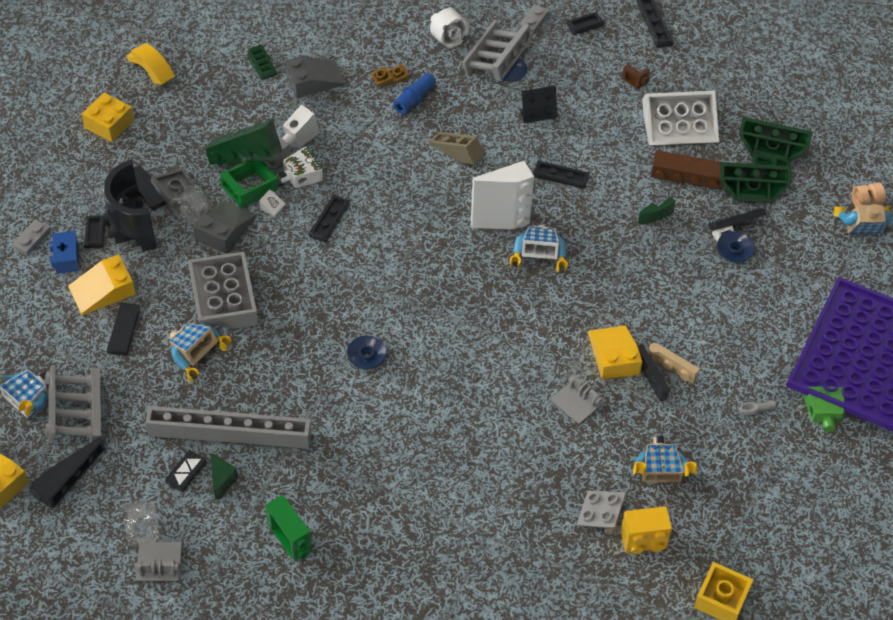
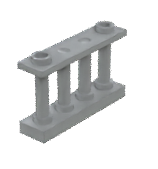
(504, 60)
(92, 398)

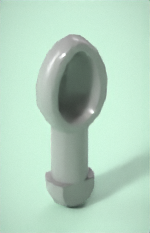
(753, 408)

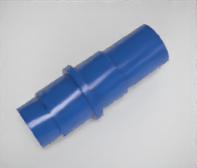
(412, 95)

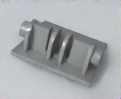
(578, 399)
(602, 510)
(158, 561)

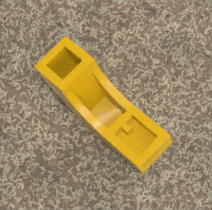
(152, 62)

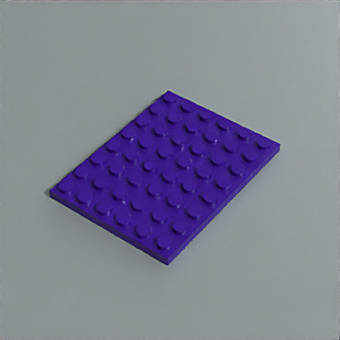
(851, 351)

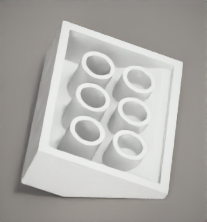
(681, 118)
(502, 198)

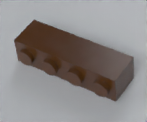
(686, 169)

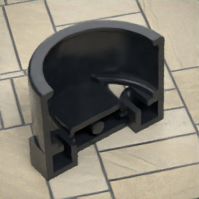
(126, 218)

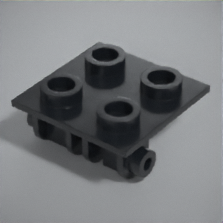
(539, 104)

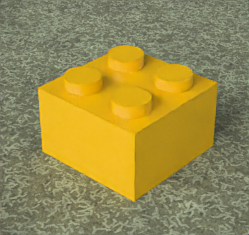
(108, 117)
(646, 530)
(723, 593)

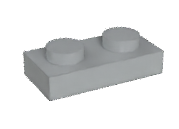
(534, 17)
(31, 237)

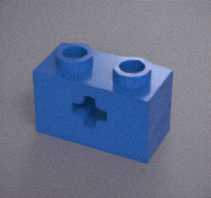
(65, 252)

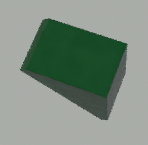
(222, 474)

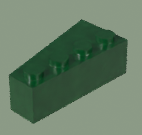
(246, 145)

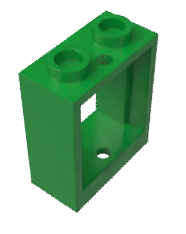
(237, 193)
(288, 528)

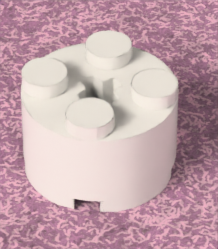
(449, 27)

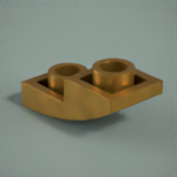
(385, 77)

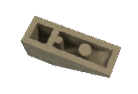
(458, 146)

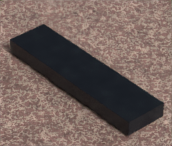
(655, 23)

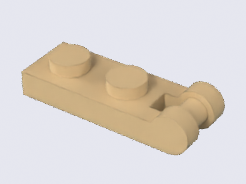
(673, 363)

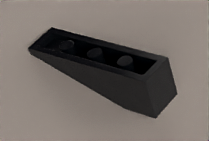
(60, 478)

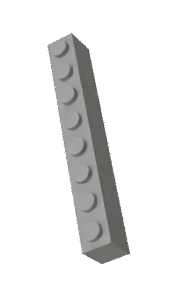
(228, 427)

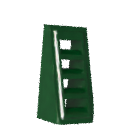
(259, 52)

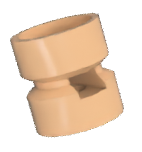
(869, 195)

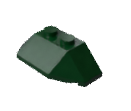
(774, 139)
(754, 181)

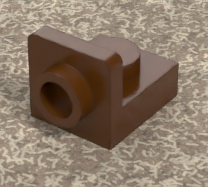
(635, 77)

